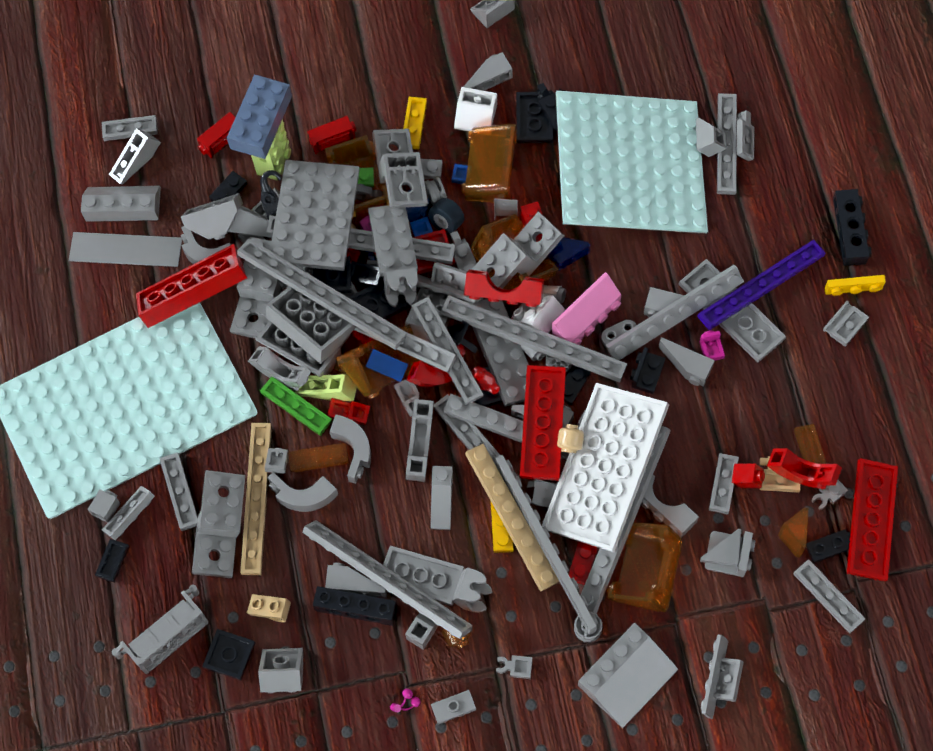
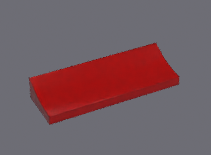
(190, 286)

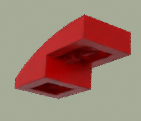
(354, 410)

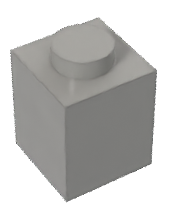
(104, 505)

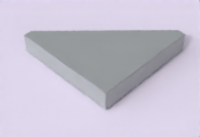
(725, 552)

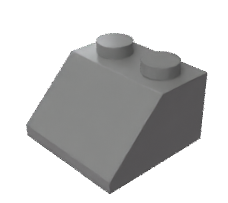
(281, 670)

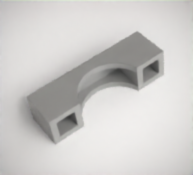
(419, 440)
(678, 517)

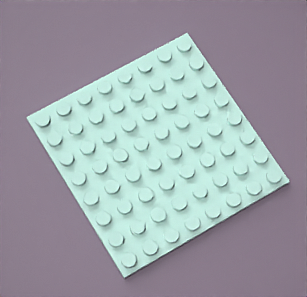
(630, 162)

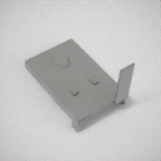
(505, 207)
(542, 492)

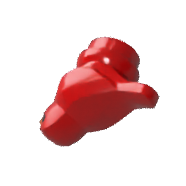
(485, 380)

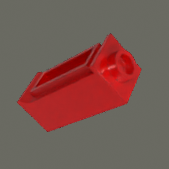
(331, 134)
(216, 136)

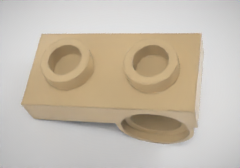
(269, 607)

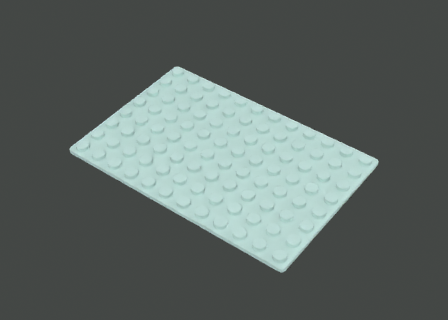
(121, 406)

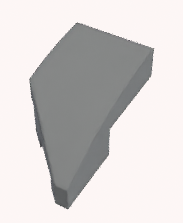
(407, 393)

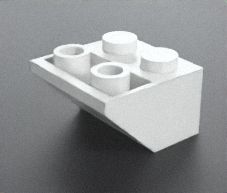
(475, 109)
(540, 316)

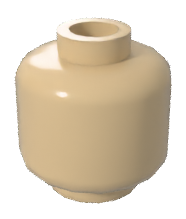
(570, 439)

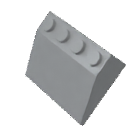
(308, 323)
(627, 675)

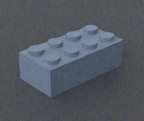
(259, 116)

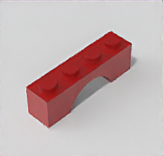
(480, 285)

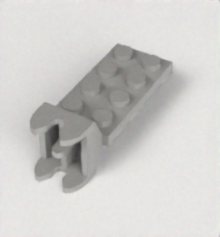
(394, 252)
(440, 579)

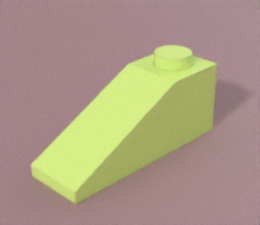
(328, 387)

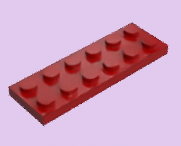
(542, 422)
(872, 520)

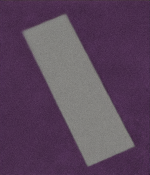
(125, 249)

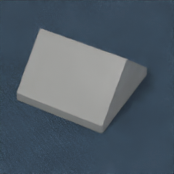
(492, 10)

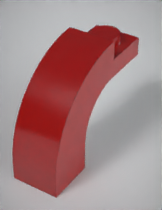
(429, 376)
(802, 471)

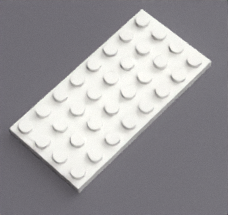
(607, 471)

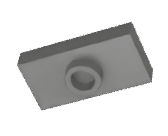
(453, 707)

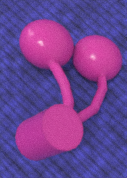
(407, 694)

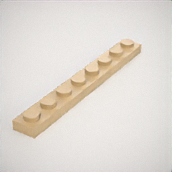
(255, 500)
(512, 517)

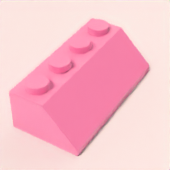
(587, 311)

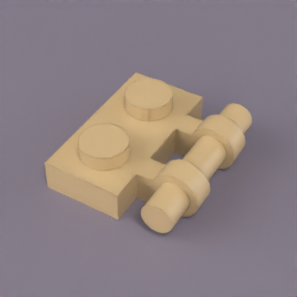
(776, 482)

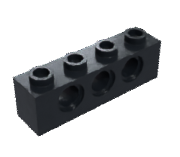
(850, 253)
(355, 606)

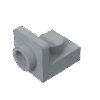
(276, 460)

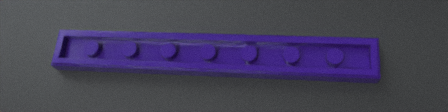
(761, 285)

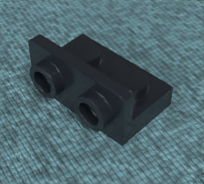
(647, 372)

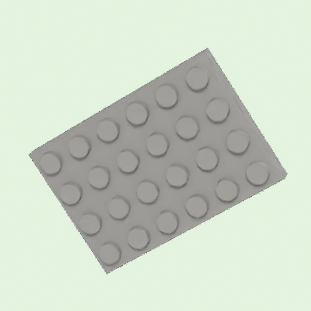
(315, 214)

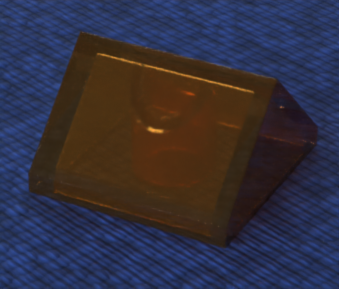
(794, 532)

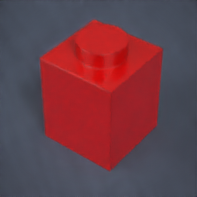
(748, 475)

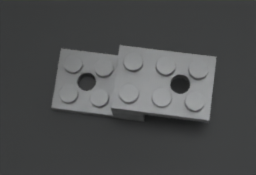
(399, 168)
(522, 253)
(254, 295)
(218, 524)

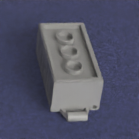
(165, 634)

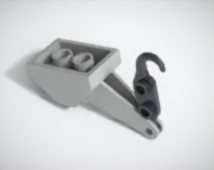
(229, 215)

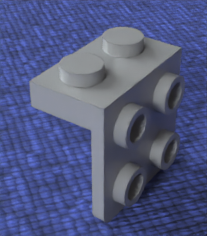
(746, 545)

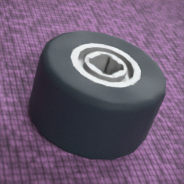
(446, 215)

